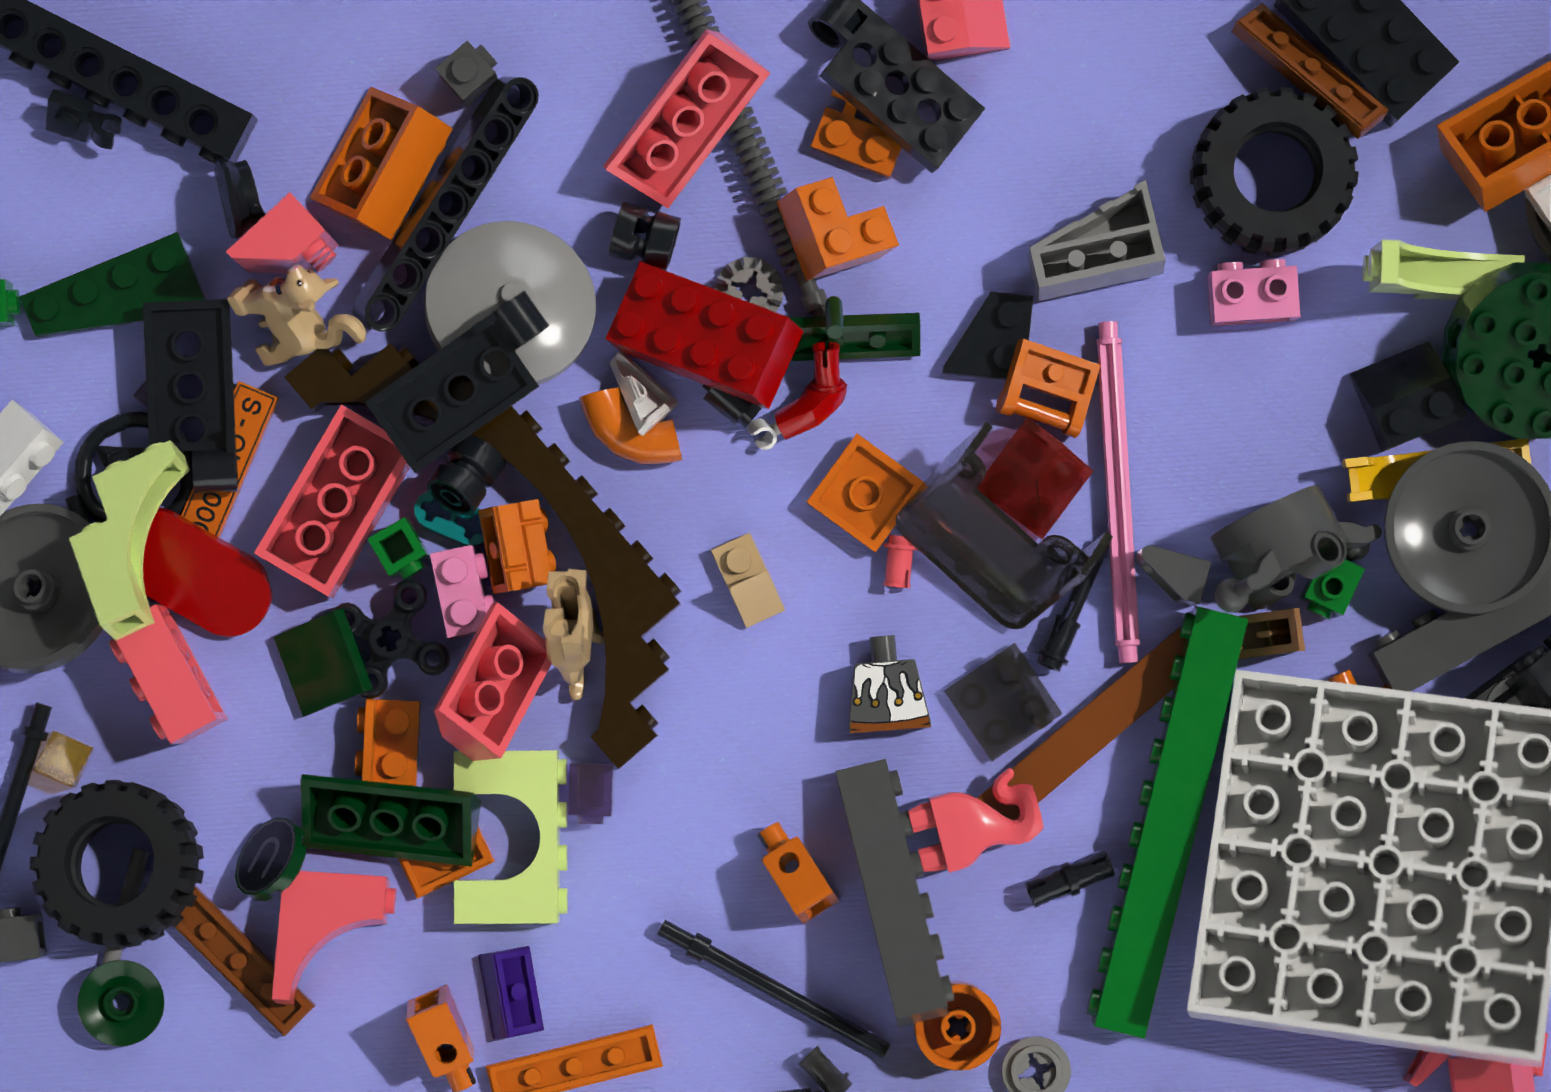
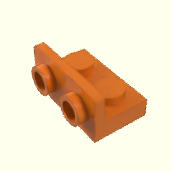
(390, 741)

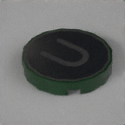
(270, 859)

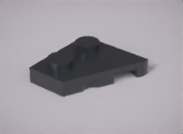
(992, 337)

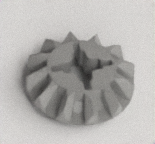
(767, 281)
(1045, 1051)

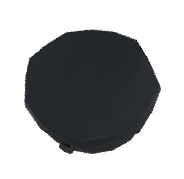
(238, 196)

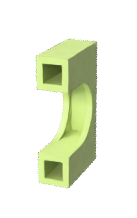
(535, 892)

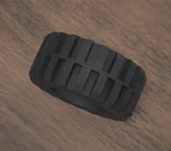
(1309, 126)
(62, 851)

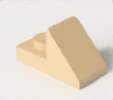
(748, 580)

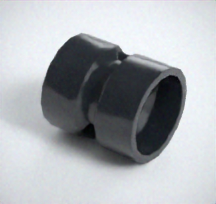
(659, 241)
(470, 470)

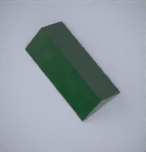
(389, 819)

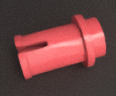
(898, 562)

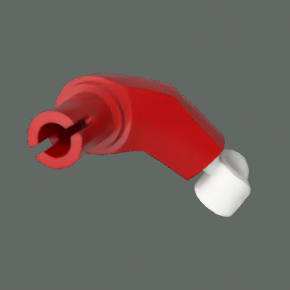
(814, 405)

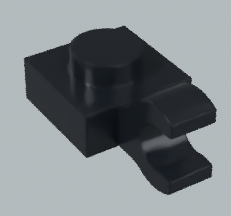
(77, 119)

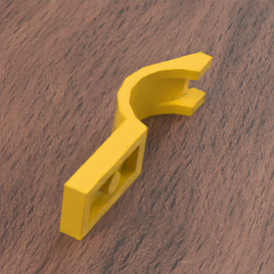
(1376, 476)

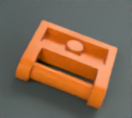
(1052, 374)

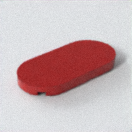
(204, 576)

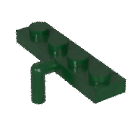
(859, 334)

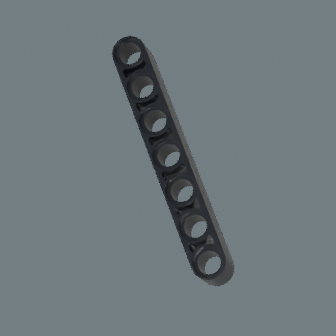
(464, 195)

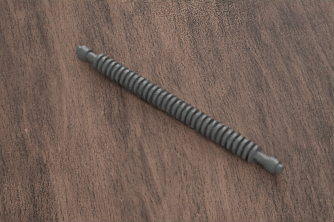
(813, 298)

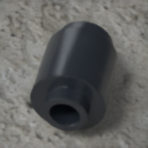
(731, 407)

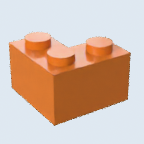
(826, 236)

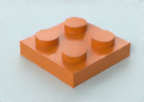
(864, 492)

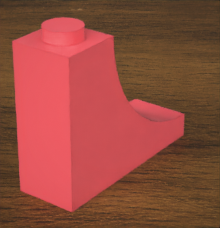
(318, 910)

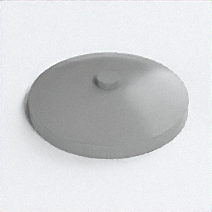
(493, 266)

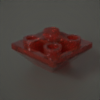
(1034, 478)

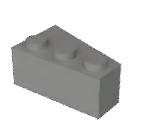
(1101, 249)

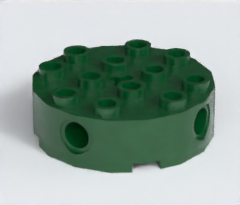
(1490, 344)

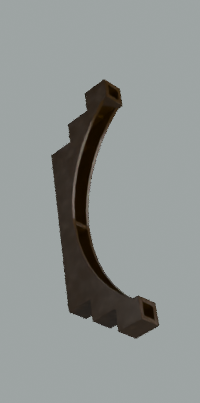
(625, 587)

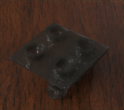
(1003, 702)

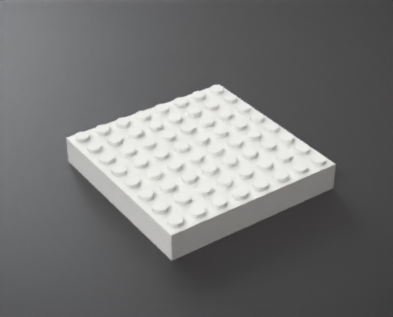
(1380, 870)

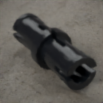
(1069, 879)

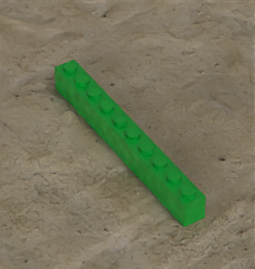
(1168, 821)

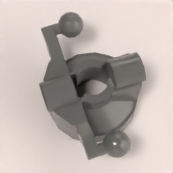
(1282, 541)

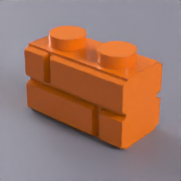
(516, 545)

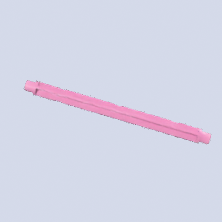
(1118, 492)

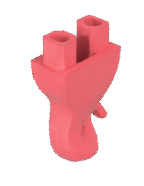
(970, 825)

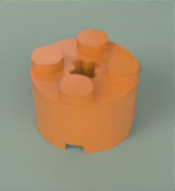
(973, 1047)

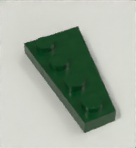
(114, 289)

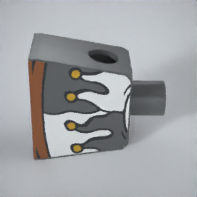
(886, 691)

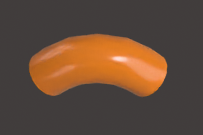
(616, 430)

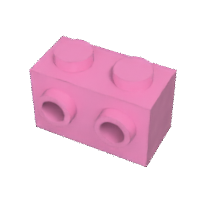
(1253, 293)
(461, 589)

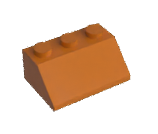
(381, 162)

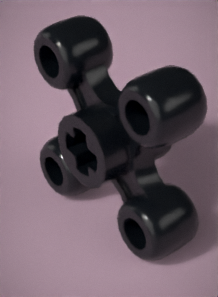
(407, 647)

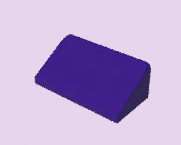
(511, 992)

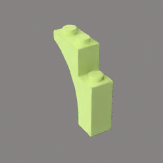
(1427, 271)
(113, 550)

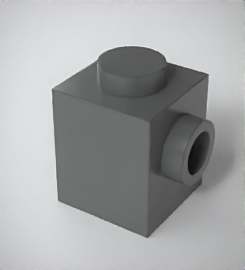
(468, 72)
(21, 935)

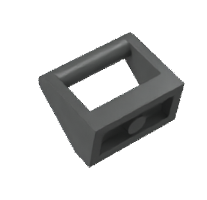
(1176, 573)

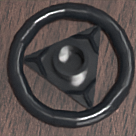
(112, 454)

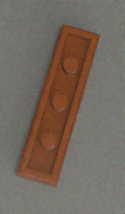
(1309, 70)
(239, 962)

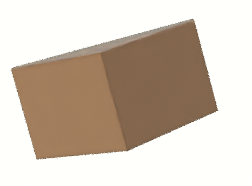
(1272, 633)

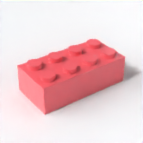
(335, 503)

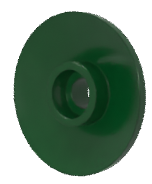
(112, 1024)

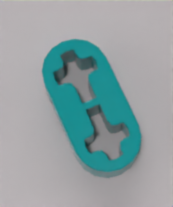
(444, 526)

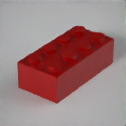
(704, 334)

